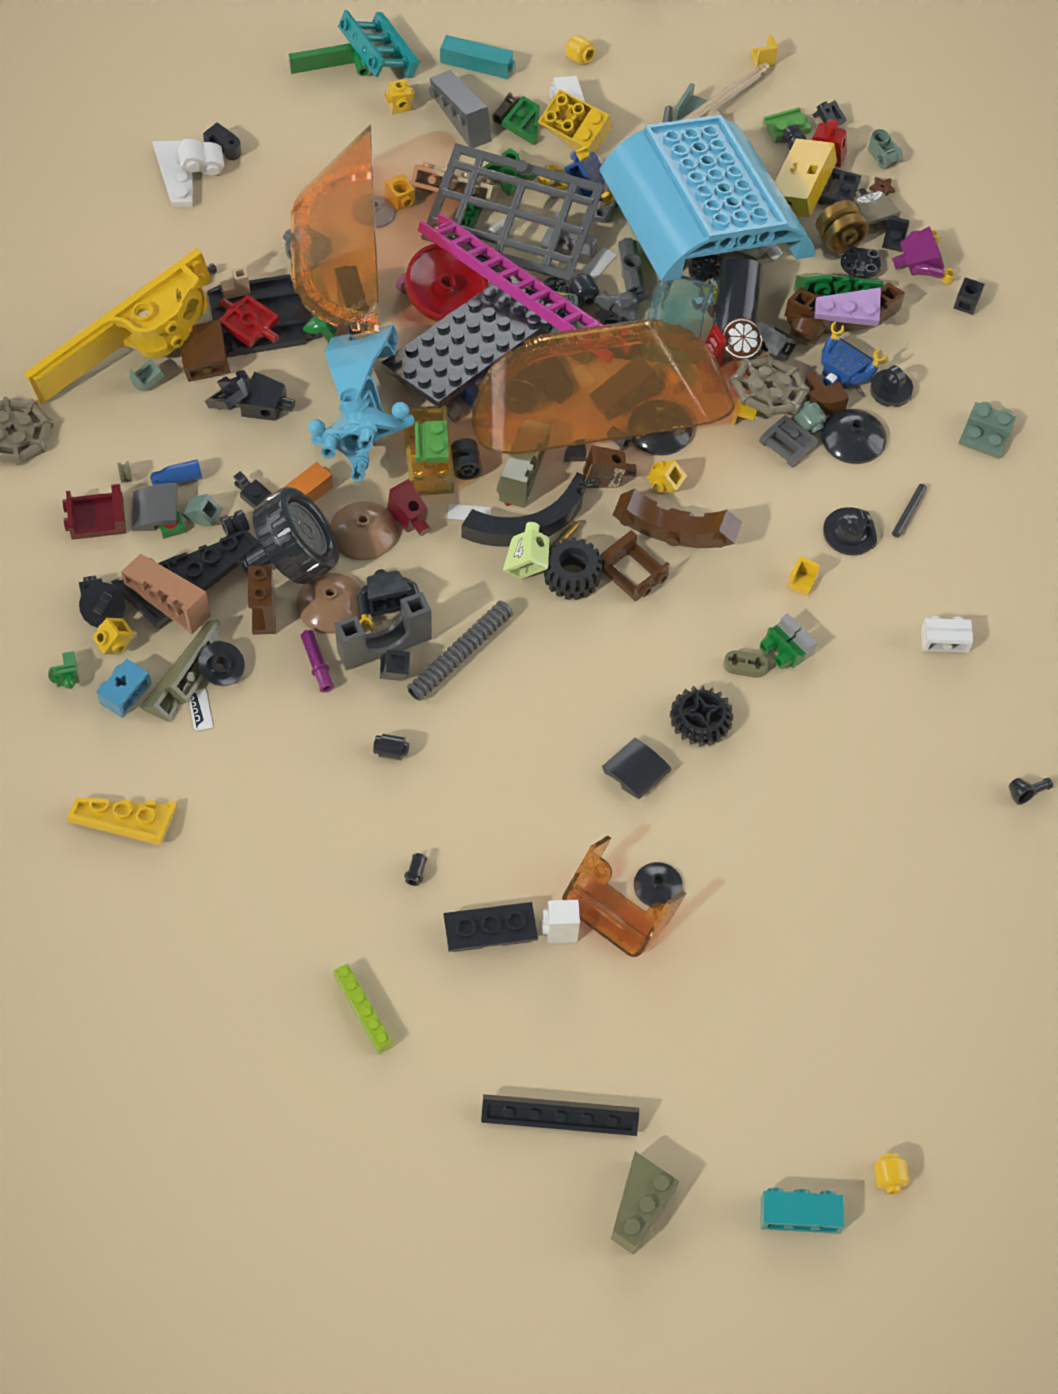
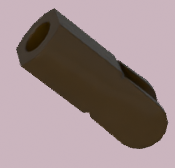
(504, 108)

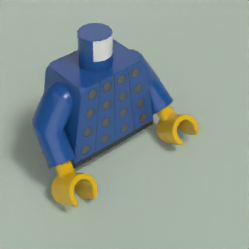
(587, 167)
(847, 363)

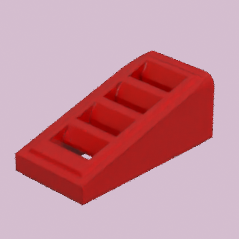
(717, 343)

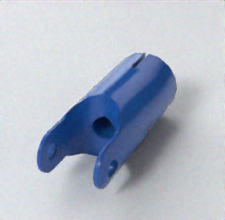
(177, 473)

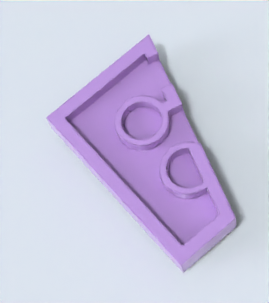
(850, 307)

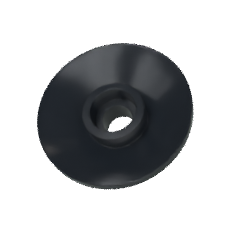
(225, 654)
(651, 892)

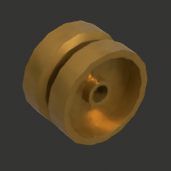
(842, 226)

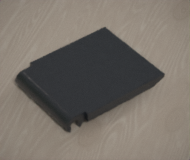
(279, 297)

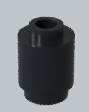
(391, 746)

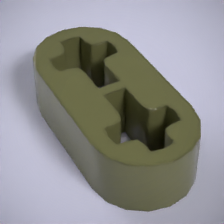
(745, 664)

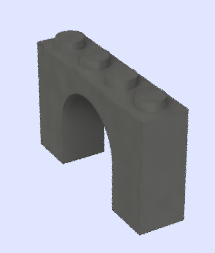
(409, 630)

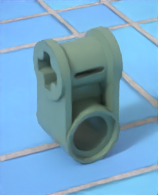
(884, 148)

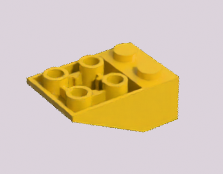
(576, 122)

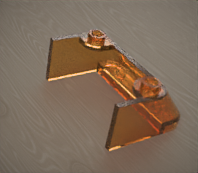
(610, 911)

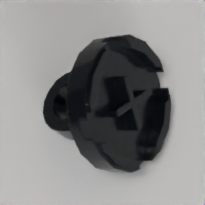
(891, 387)
(101, 602)

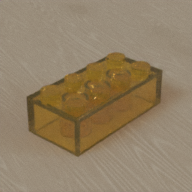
(428, 477)

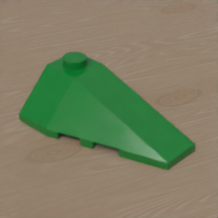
(829, 284)

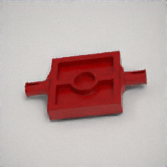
(248, 320)

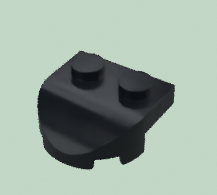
(231, 391)

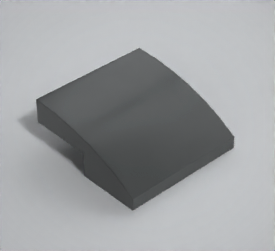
(154, 506)

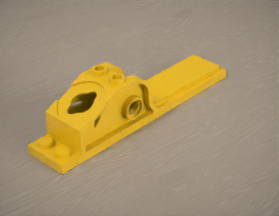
(122, 327)

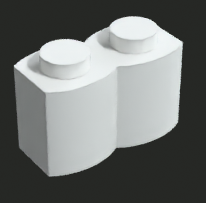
(201, 157)

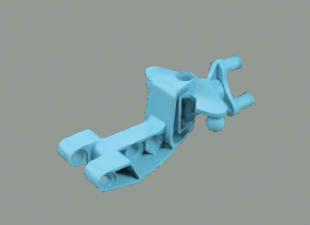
(362, 412)

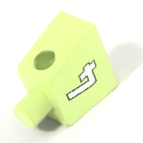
(527, 553)

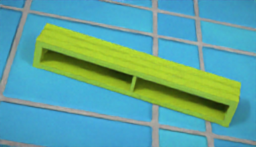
(363, 1009)

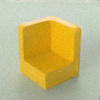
(765, 54)
(744, 412)
(803, 575)

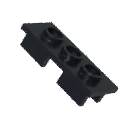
(490, 927)

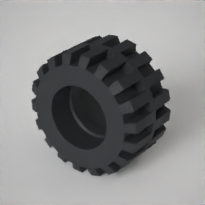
(573, 553)

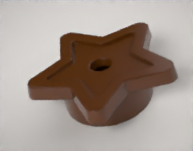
(879, 183)

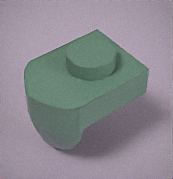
(146, 376)

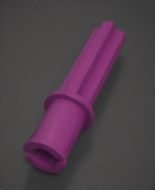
(319, 667)

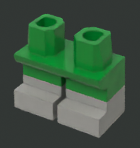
(789, 642)

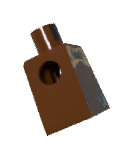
(606, 468)

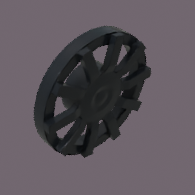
(707, 269)

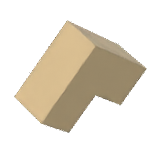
(237, 286)

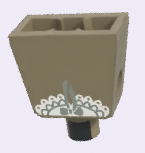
(875, 209)

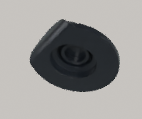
(850, 531)

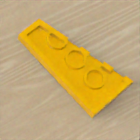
(132, 820)

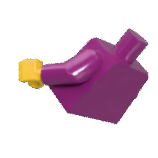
(923, 256)

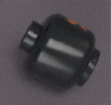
(585, 288)

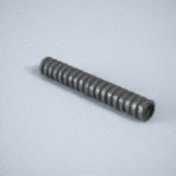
(459, 650)

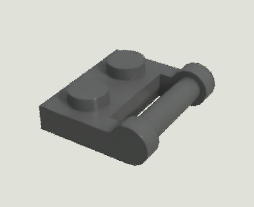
(793, 436)

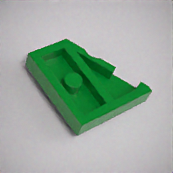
(523, 120)

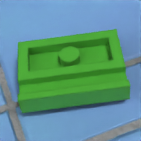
(780, 121)
(431, 442)

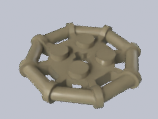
(763, 398)
(25, 429)

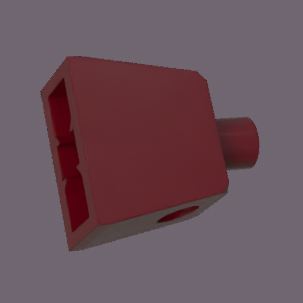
(408, 508)

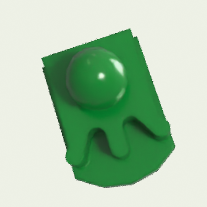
(65, 674)

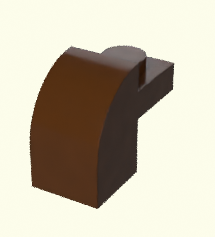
(829, 398)

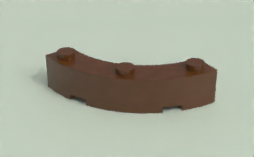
(803, 304)
(675, 525)

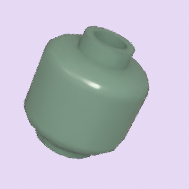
(810, 417)

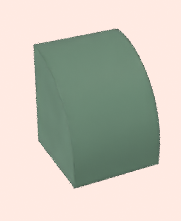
(202, 510)

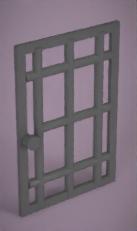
(501, 241)

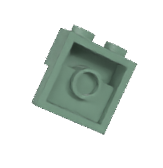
(987, 429)

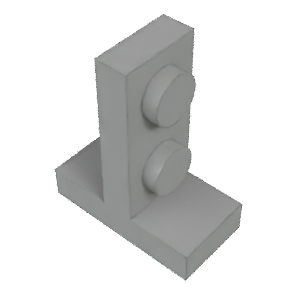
(568, 240)

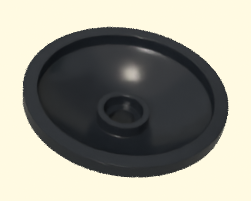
(664, 442)
(851, 443)

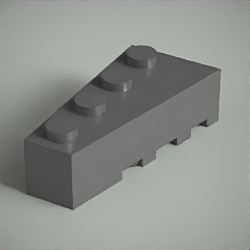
(462, 108)

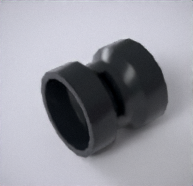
(792, 133)
(234, 523)

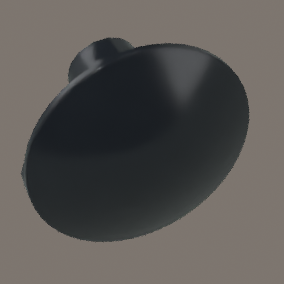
(861, 262)

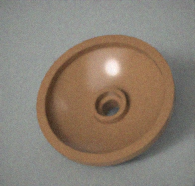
(365, 539)
(322, 611)

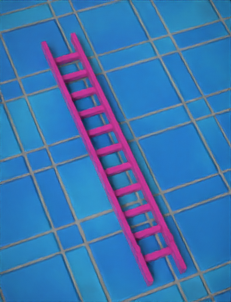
(495, 258)

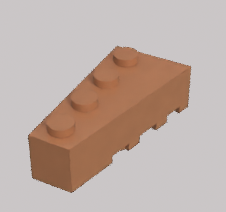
(168, 592)

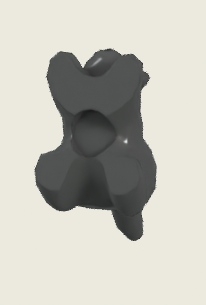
(621, 305)

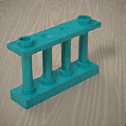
(389, 38)

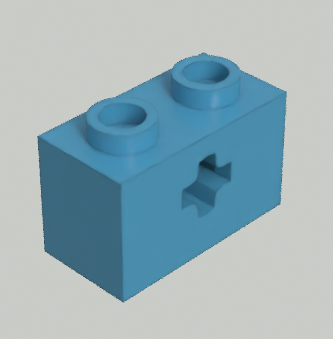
(123, 687)

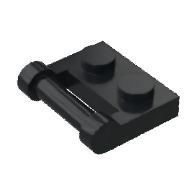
(845, 188)

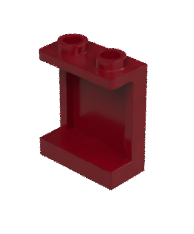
(95, 514)

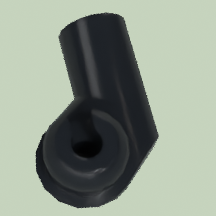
(554, 283)

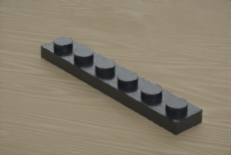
(560, 1115)

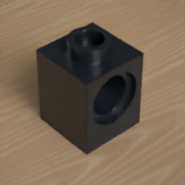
(968, 296)
(394, 665)

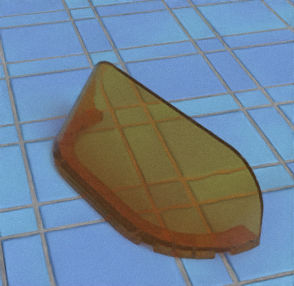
(337, 240)
(599, 387)

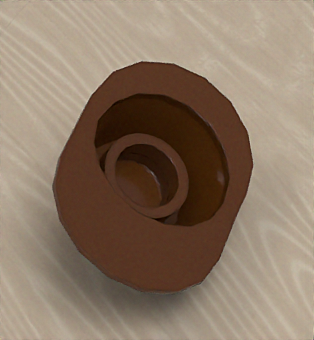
(808, 330)

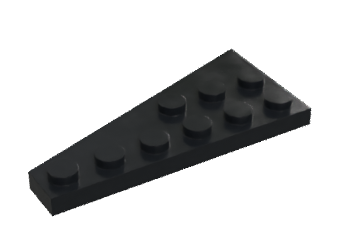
(199, 567)

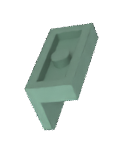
(687, 103)

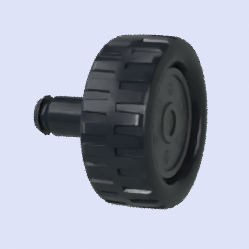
(292, 537)

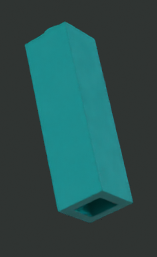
(477, 57)

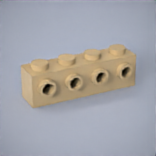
(429, 178)

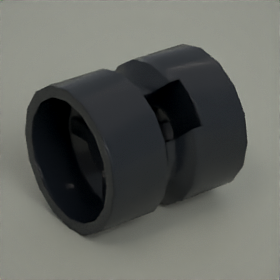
(466, 459)

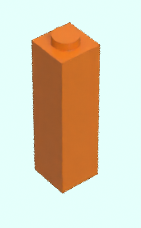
(313, 481)

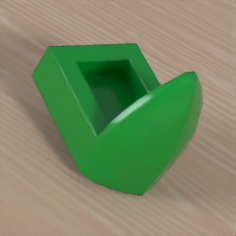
(317, 325)

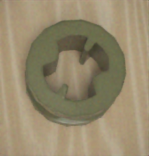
(124, 471)

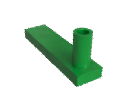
(326, 58)

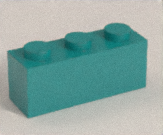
(802, 1211)

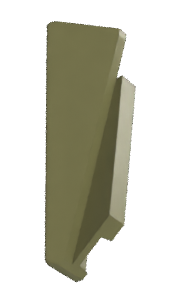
(182, 677)

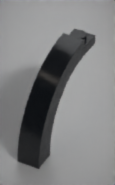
(500, 530)

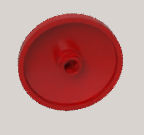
(440, 282)

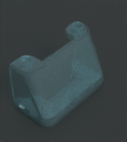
(682, 302)

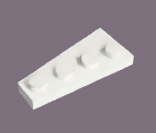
(177, 181)

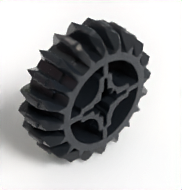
(693, 724)

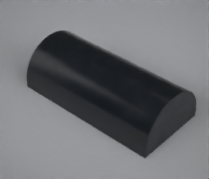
(737, 290)

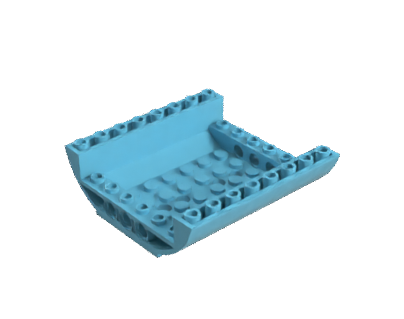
(673, 199)

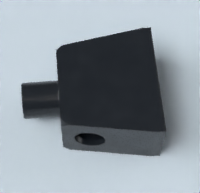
(265, 399)

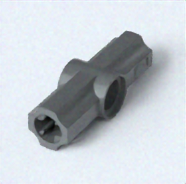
(631, 266)

